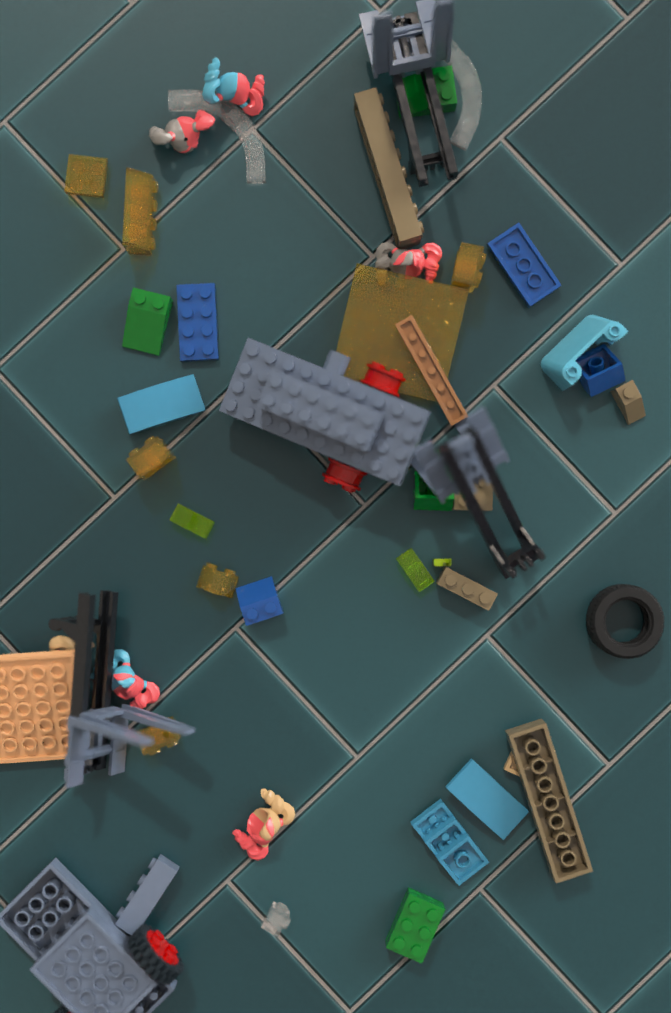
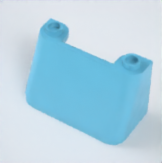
(560, 361)

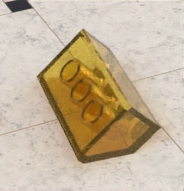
(139, 212)

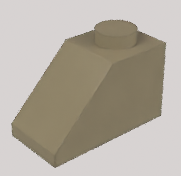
(629, 402)

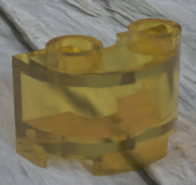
(217, 581)

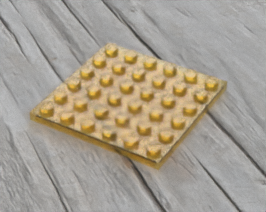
(385, 298)

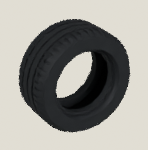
(652, 617)

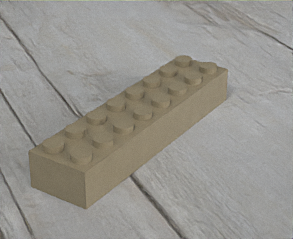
(387, 168)
(548, 800)

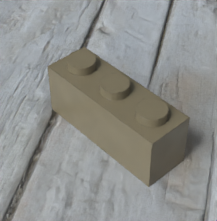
(466, 588)

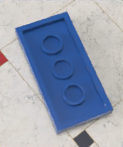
(523, 265)
(197, 322)

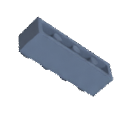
(147, 895)

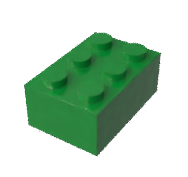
(414, 925)

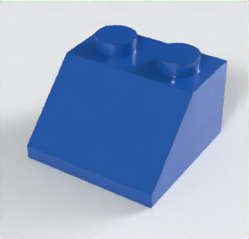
(600, 370)
(259, 601)

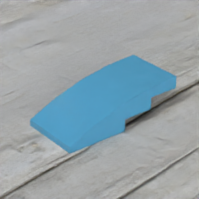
(161, 404)
(487, 799)
(449, 842)

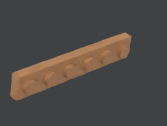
(431, 370)

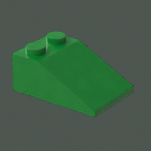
(416, 95)
(146, 321)
(425, 499)

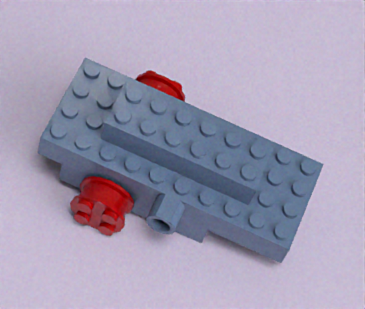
(329, 413)

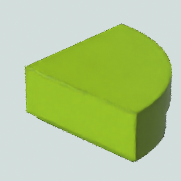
(441, 562)

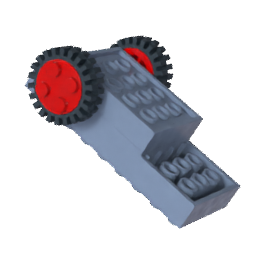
(83, 952)

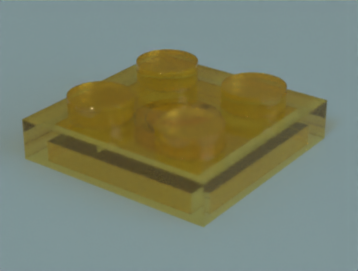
(86, 176)

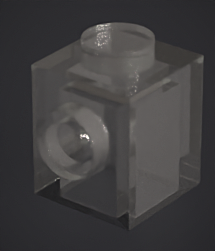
(276, 919)

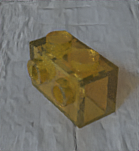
(161, 739)

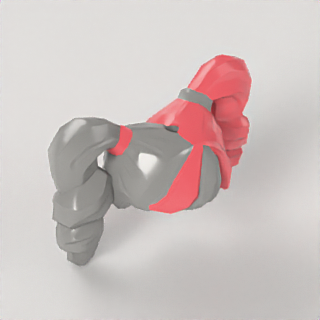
(182, 128)
(409, 261)

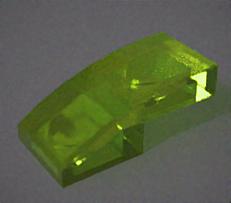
(192, 521)
(415, 570)

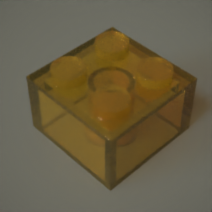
(467, 266)
(150, 457)

